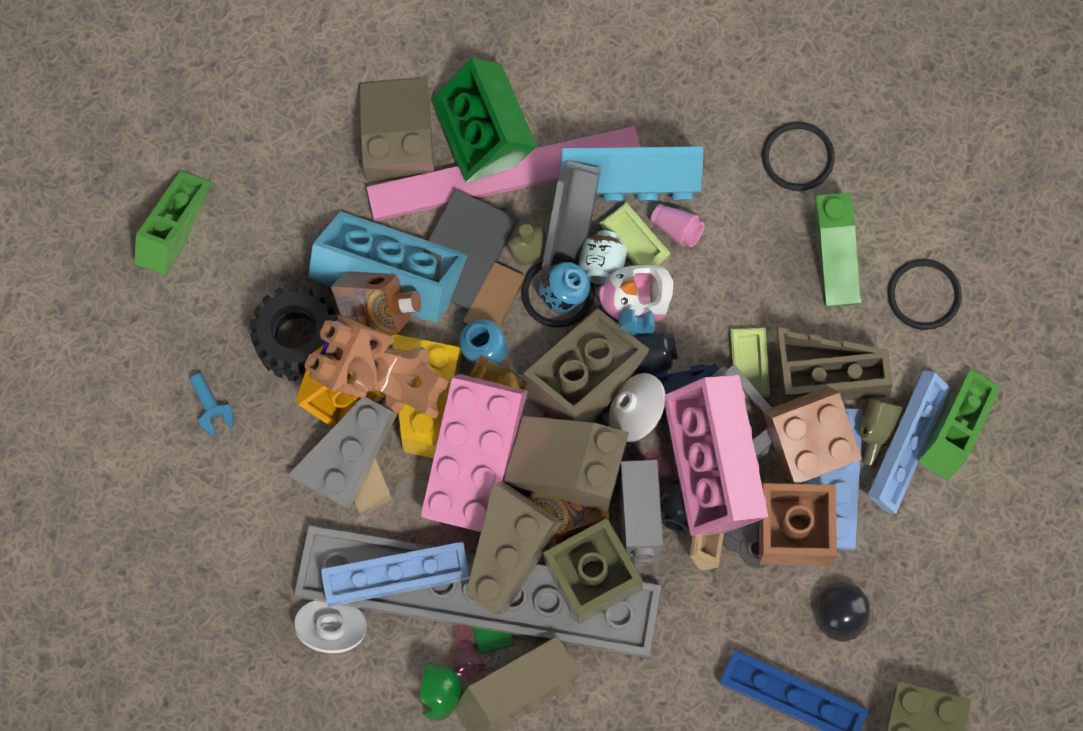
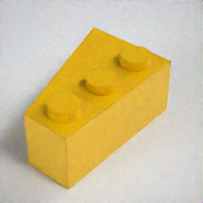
(417, 429)

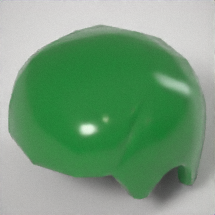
(440, 691)

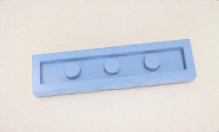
(909, 442)
(395, 574)

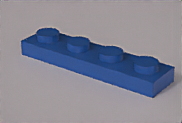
(791, 695)

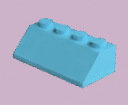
(642, 171)
(369, 247)

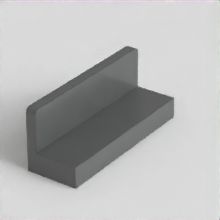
(571, 212)

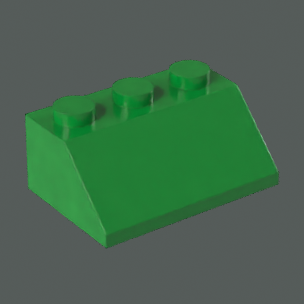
(483, 120)

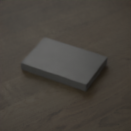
(476, 231)

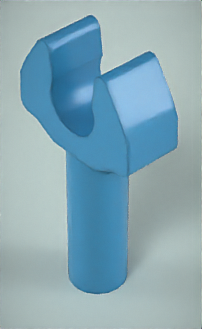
(635, 325)
(210, 406)

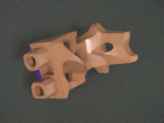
(375, 367)

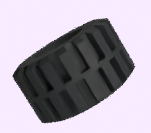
(276, 313)

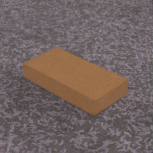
(495, 295)

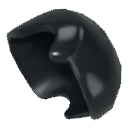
(842, 611)

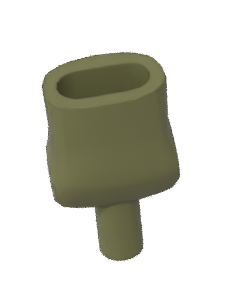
(528, 245)
(878, 427)

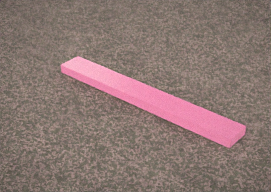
(437, 187)

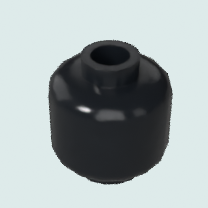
(661, 350)
(673, 508)

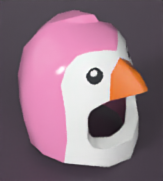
(630, 289)

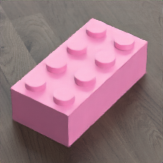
(472, 450)
(715, 455)

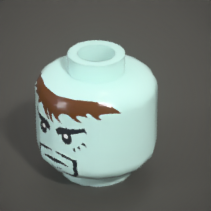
(602, 256)

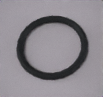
(805, 126)
(547, 322)
(919, 325)

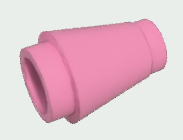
(679, 225)

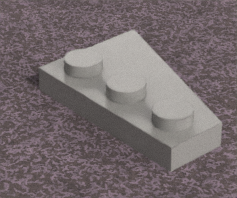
(346, 453)

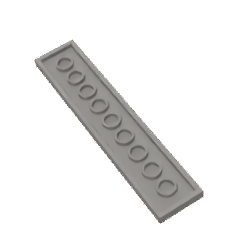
(535, 612)

